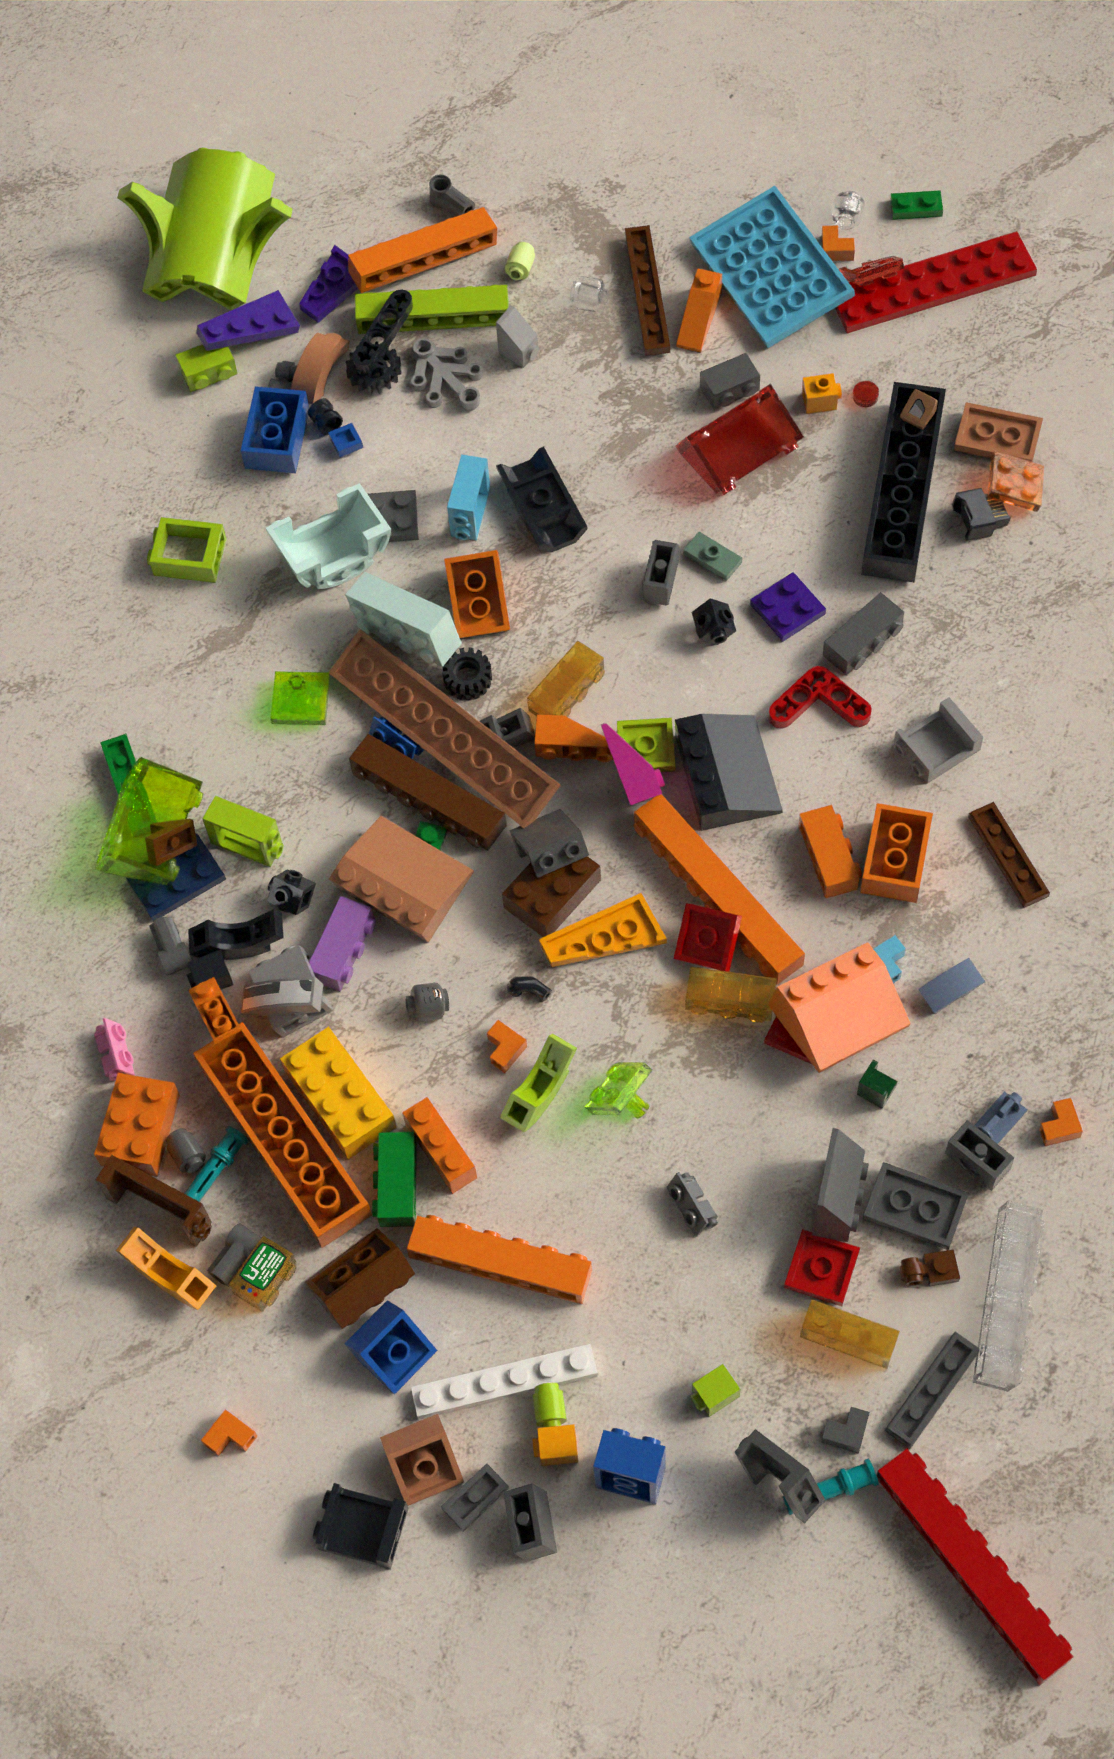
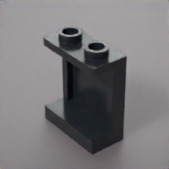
(360, 1526)

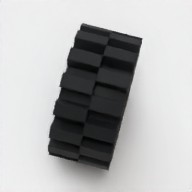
(467, 687)

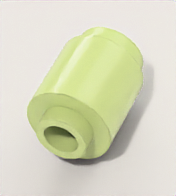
(520, 261)

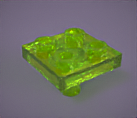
(300, 698)
(620, 1090)

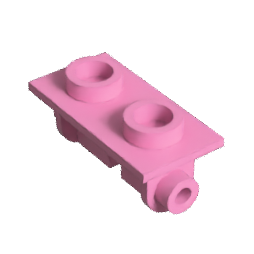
(112, 1038)

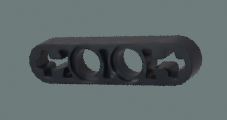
(379, 329)

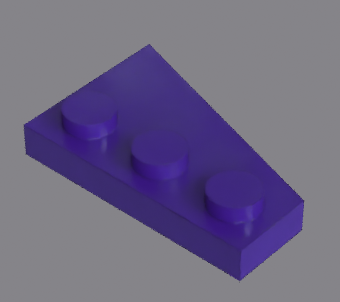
(329, 288)

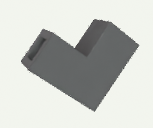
(847, 1436)

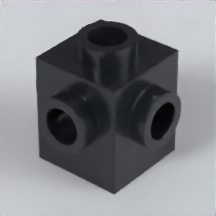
(714, 621)
(290, 892)

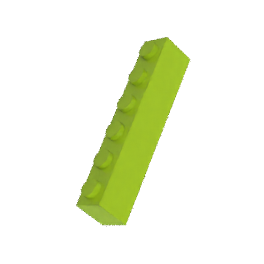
(438, 308)

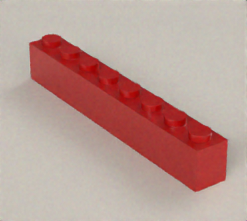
(974, 1567)

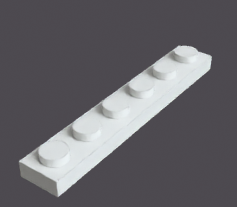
(503, 1381)

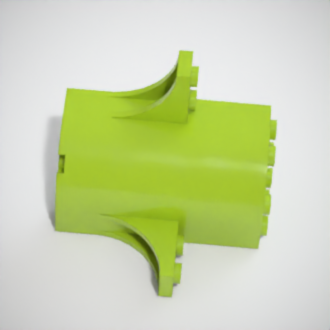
(207, 225)

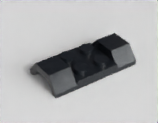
(543, 502)

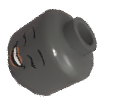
(427, 1002)

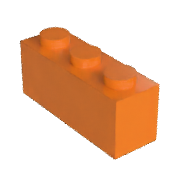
(829, 851)
(440, 1145)

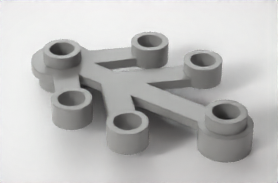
(444, 371)

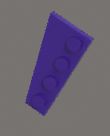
(252, 322)

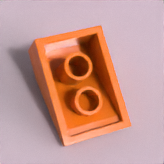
(477, 594)

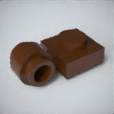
(938, 1267)

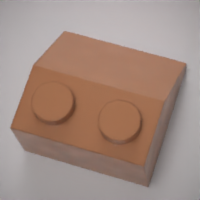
(422, 1459)

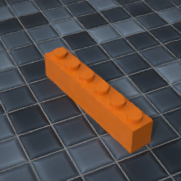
(422, 249)
(500, 1259)

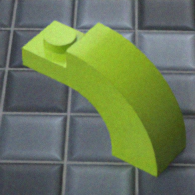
(541, 1085)

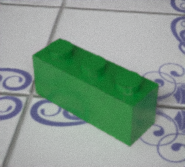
(395, 1179)

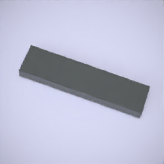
(932, 1390)

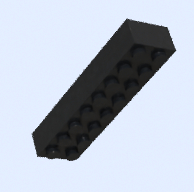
(902, 489)

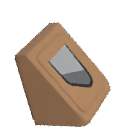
(919, 409)

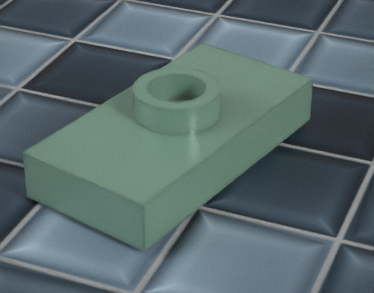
(712, 556)

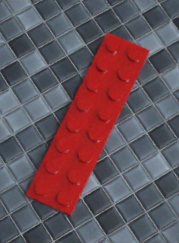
(938, 281)

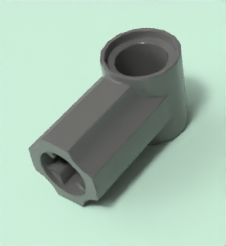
(445, 196)
(172, 950)
(237, 1249)

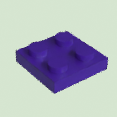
(788, 606)

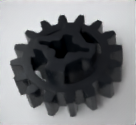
(380, 376)

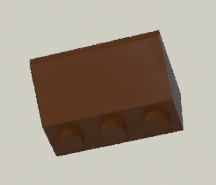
(360, 1278)

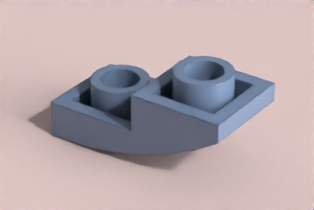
(951, 985)

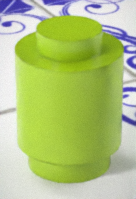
(549, 1405)

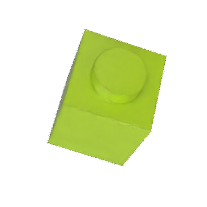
(714, 1391)

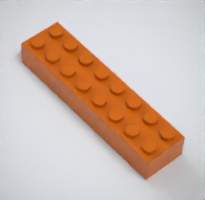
(283, 1136)

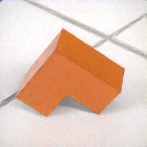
(837, 248)
(509, 1045)
(1064, 1127)
(228, 1429)

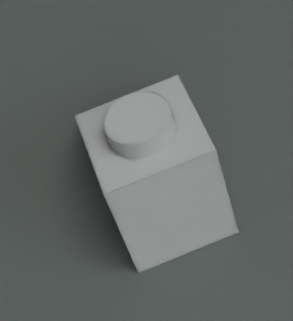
(516, 338)

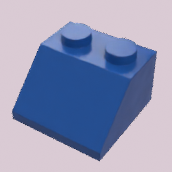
(391, 1346)

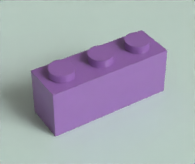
(342, 943)

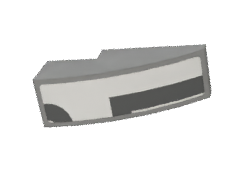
(282, 996)

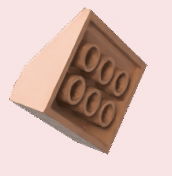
(401, 877)

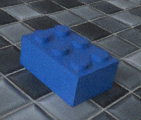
(275, 430)
(630, 1465)

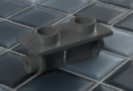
(685, 1192)

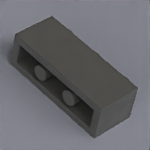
(863, 634)

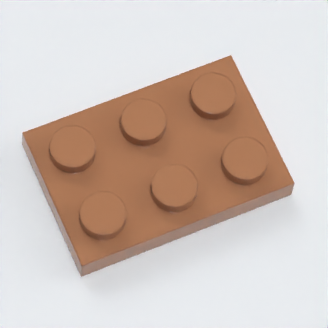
(998, 430)

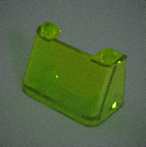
(146, 797)

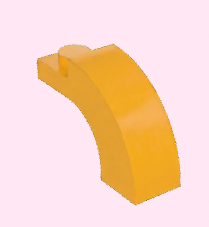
(165, 1270)

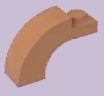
(316, 364)

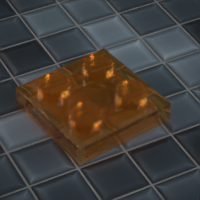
(1016, 481)

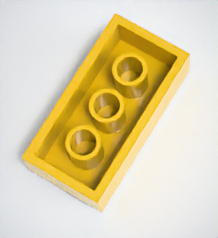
(338, 1092)

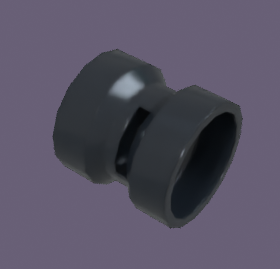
(324, 415)

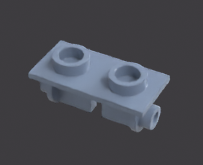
(1001, 1116)

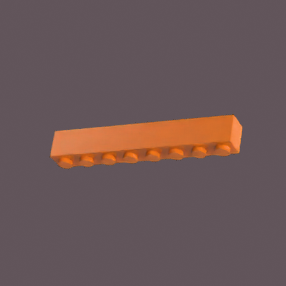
(717, 887)

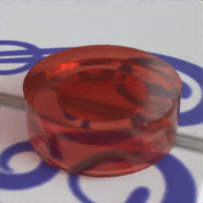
(865, 394)

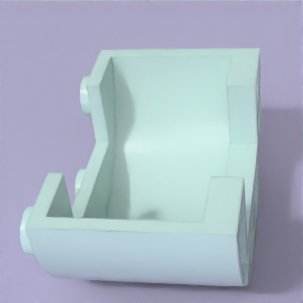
(335, 544)

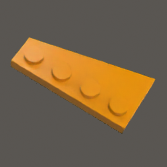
(609, 932)

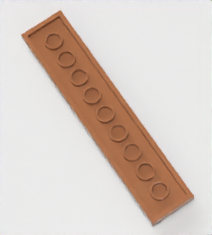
(444, 729)

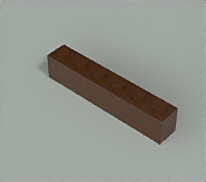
(427, 792)

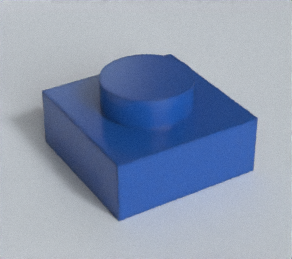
(345, 440)

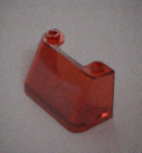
(741, 440)

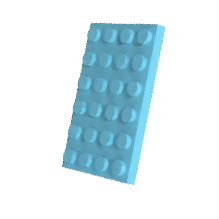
(772, 266)

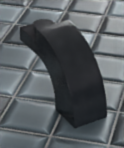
(236, 939)

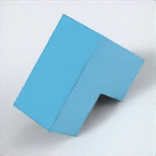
(890, 952)

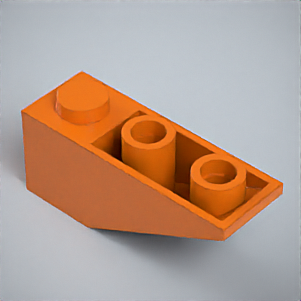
(565, 738)
(214, 1010)

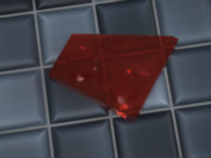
(864, 275)

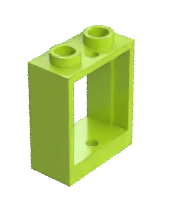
(185, 569)
(243, 831)

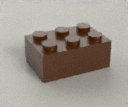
(550, 899)

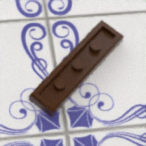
(1009, 854)

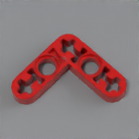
(823, 692)

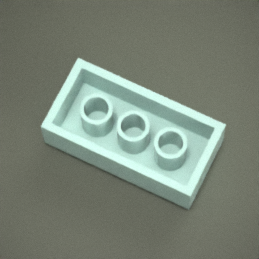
(403, 619)

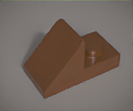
(169, 840)

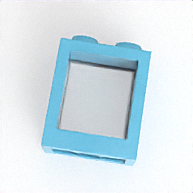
(468, 497)

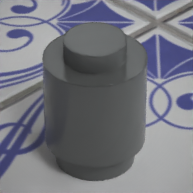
(185, 1150)

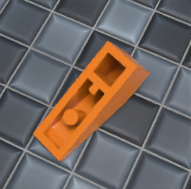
(700, 310)

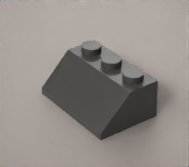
(840, 1188)

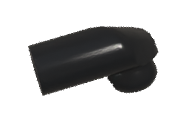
(528, 983)

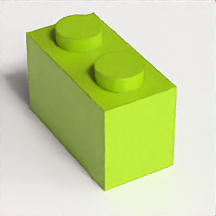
(205, 367)

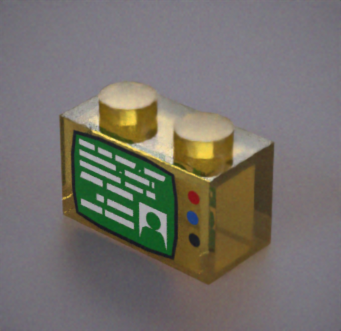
(263, 1274)

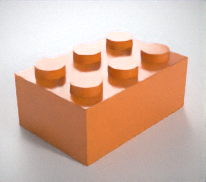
(896, 853)
(138, 1122)

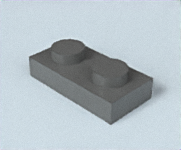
(474, 1497)

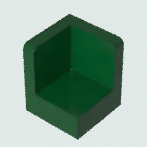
(876, 1086)

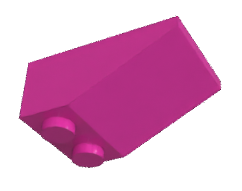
(635, 772)

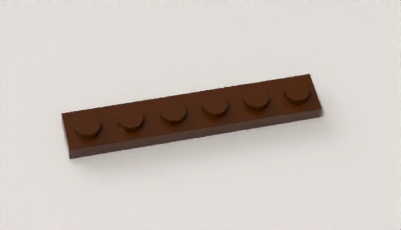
(647, 290)

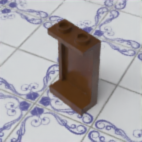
(120, 1176)

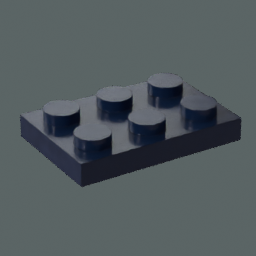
(196, 875)

